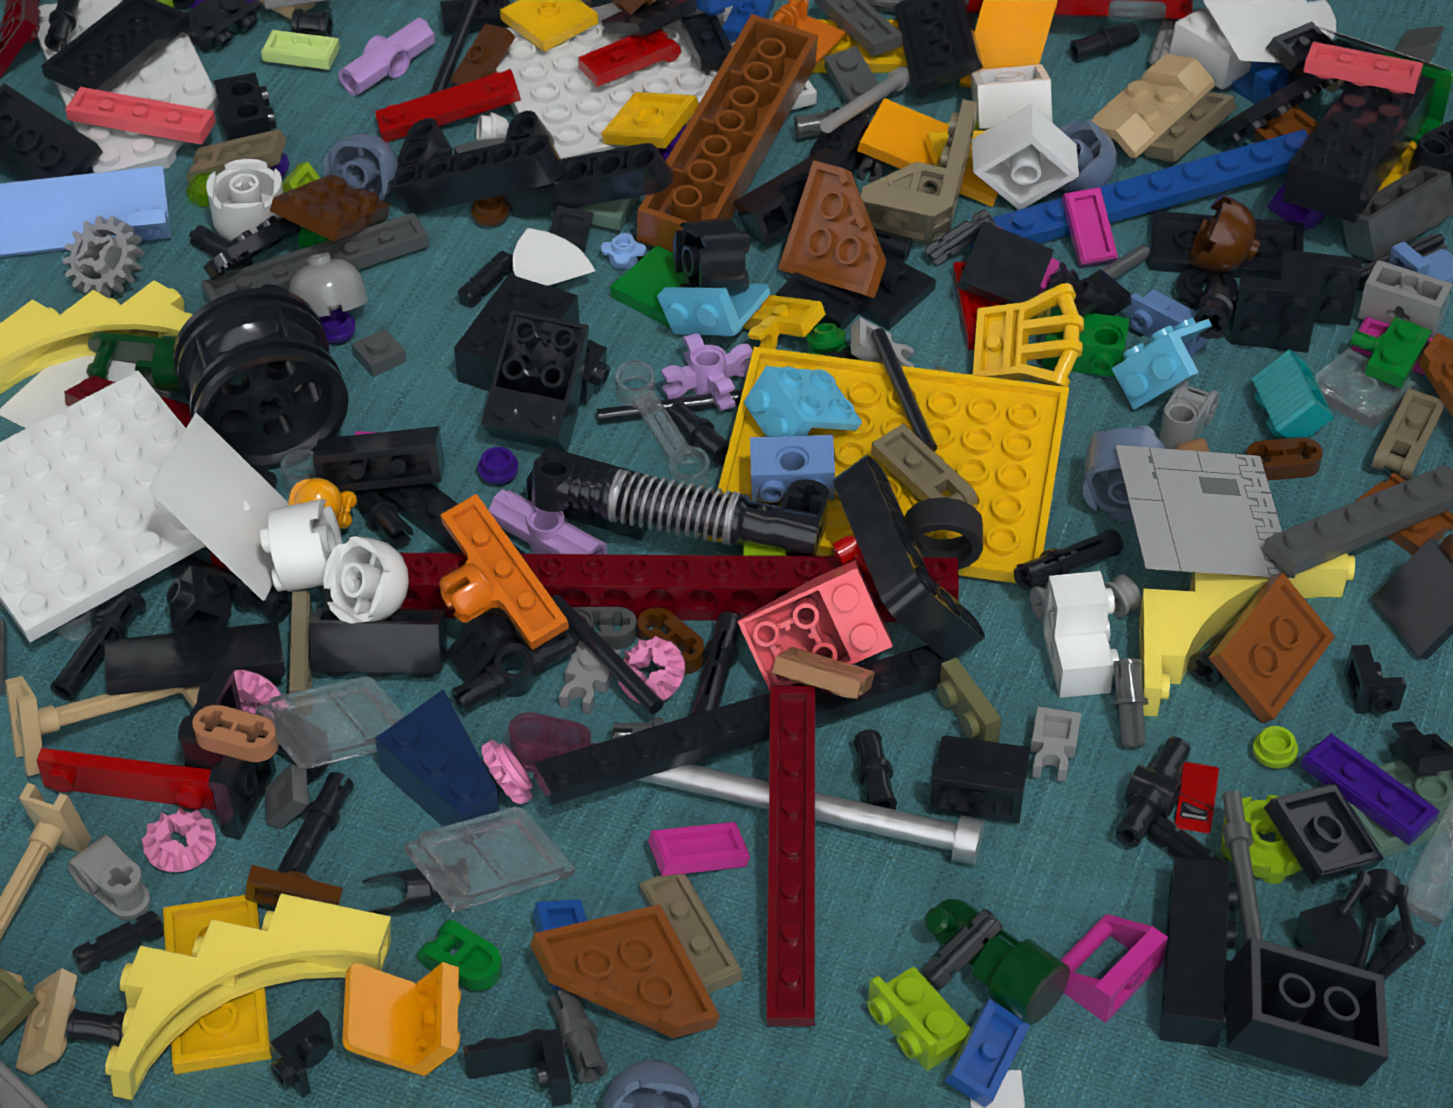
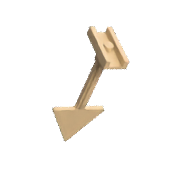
(30, 723)
(54, 826)

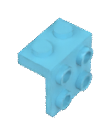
(710, 309)
(1160, 364)
(796, 400)

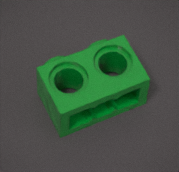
(1102, 342)

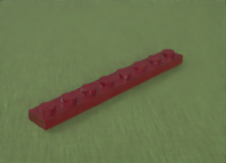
(791, 857)

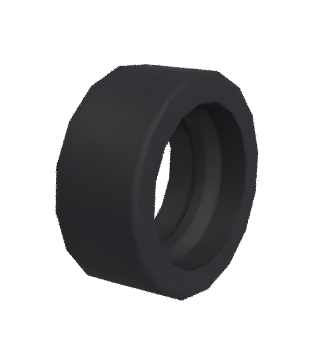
(947, 515)

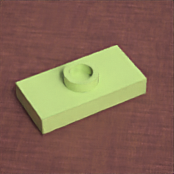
(300, 49)

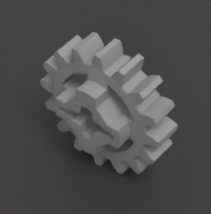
(103, 256)

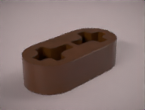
(1285, 457)
(675, 631)

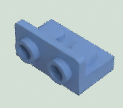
(1158, 311)

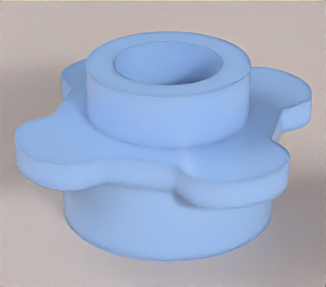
(623, 251)

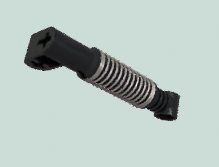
(734, 518)

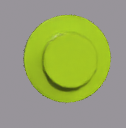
(1275, 747)

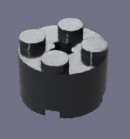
(712, 255)

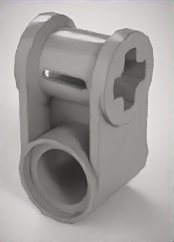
(1187, 414)
(111, 878)

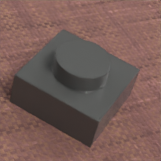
(378, 352)
(286, 796)

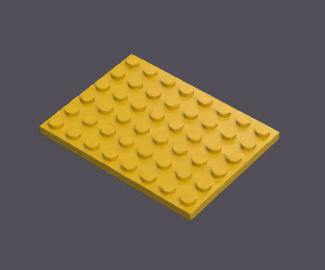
(987, 429)

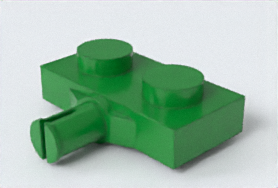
(1394, 351)

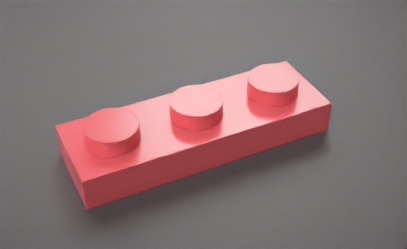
(1363, 68)

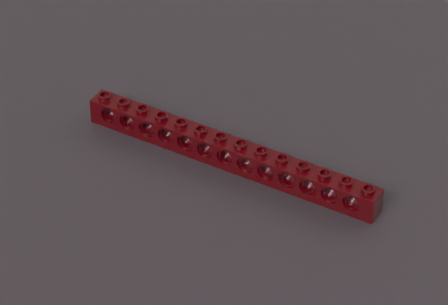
(683, 584)

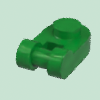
(477, 958)

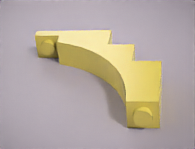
(1181, 622)

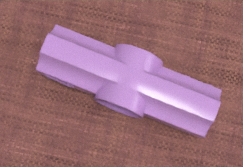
(386, 57)
(541, 529)

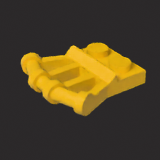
(1005, 332)

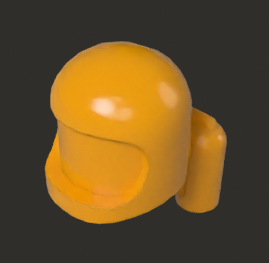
(319, 488)

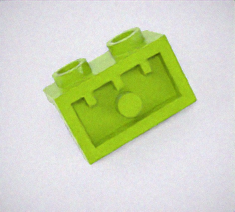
(917, 1017)

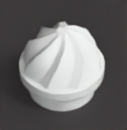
(491, 127)

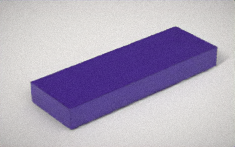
(1370, 789)

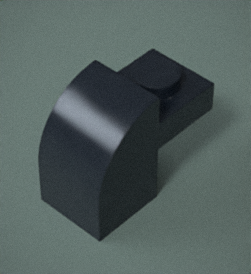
(1329, 934)

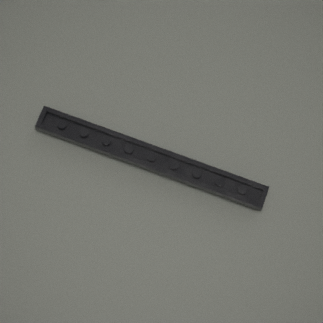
(720, 731)

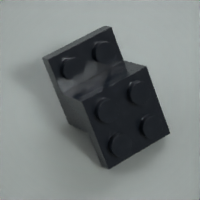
(1284, 310)
(234, 782)

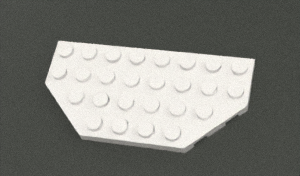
(168, 76)

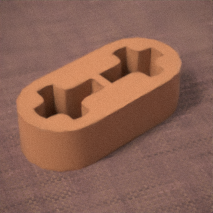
(235, 734)

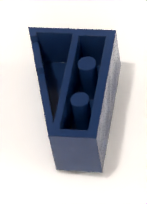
(437, 763)

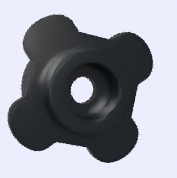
(1064, 276)

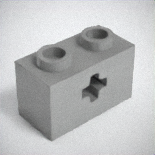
(1405, 295)

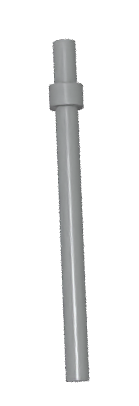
(896, 81)

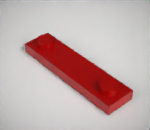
(449, 104)
(126, 778)

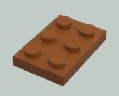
(1272, 647)

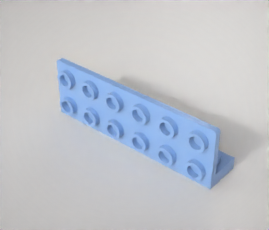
(45, 212)

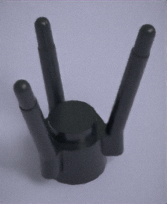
(1379, 894)

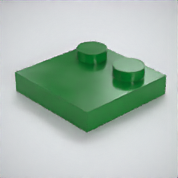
(645, 281)

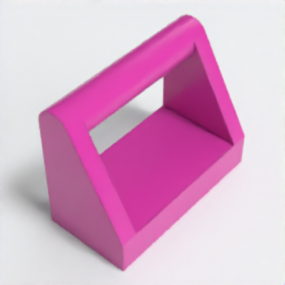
(1110, 993)

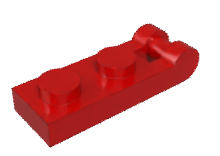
(628, 56)

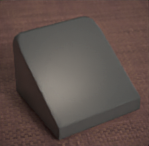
(1421, 42)

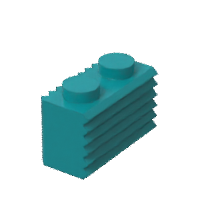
(1291, 397)

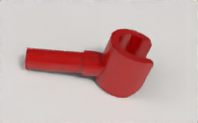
(847, 551)

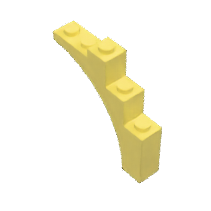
(42, 337)
(174, 989)

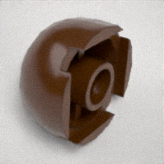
(1225, 237)

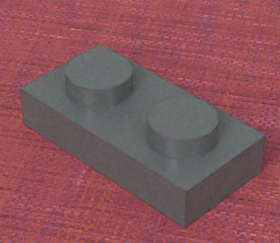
(851, 75)

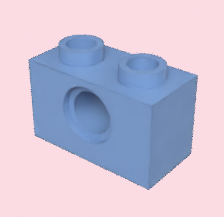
(786, 459)

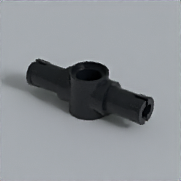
(499, 683)
(1153, 791)

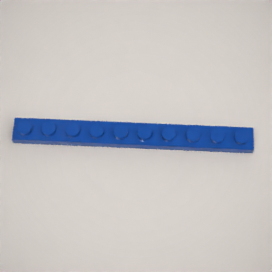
(1164, 187)

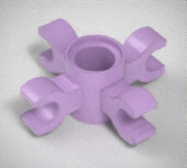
(707, 371)

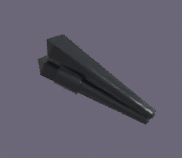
(1393, 952)

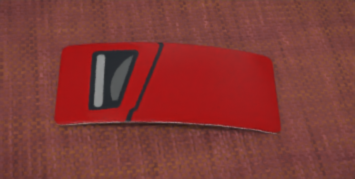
(1197, 797)

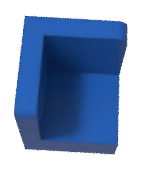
(1261, 81)

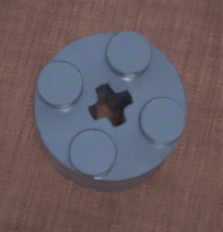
(1103, 475)

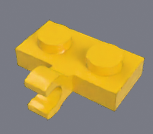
(783, 316)

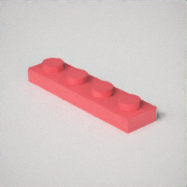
(140, 115)

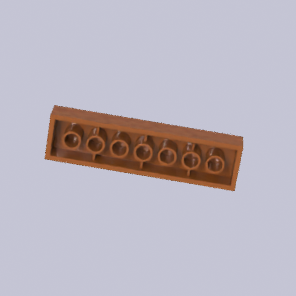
(731, 129)

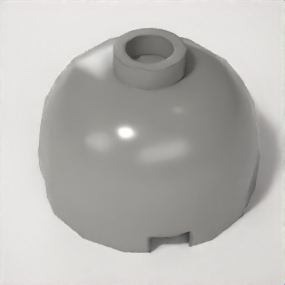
(329, 284)

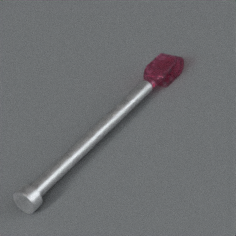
(543, 736)

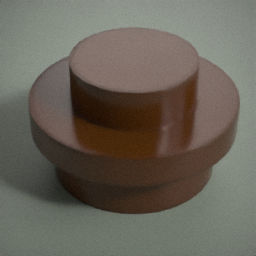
(490, 211)

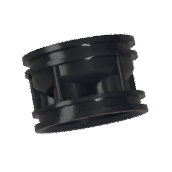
(271, 408)

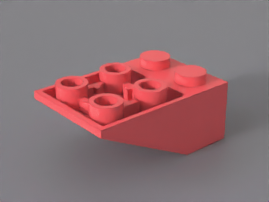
(824, 616)

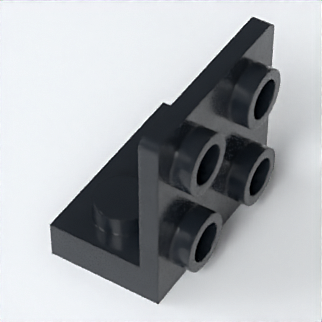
(979, 779)

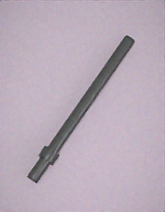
(1239, 839)

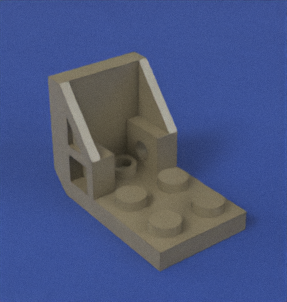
(910, 209)

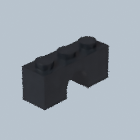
(770, 207)

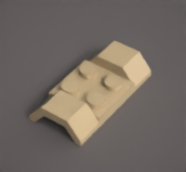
(1154, 102)

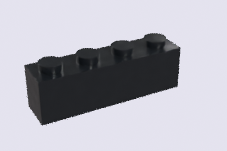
(1196, 951)

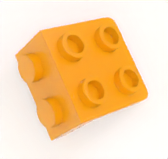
(401, 1019)

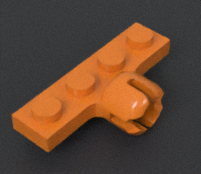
(496, 576)

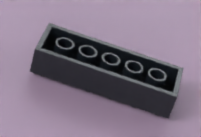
(1356, 148)

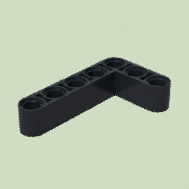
(589, 177)
(435, 179)
(898, 565)

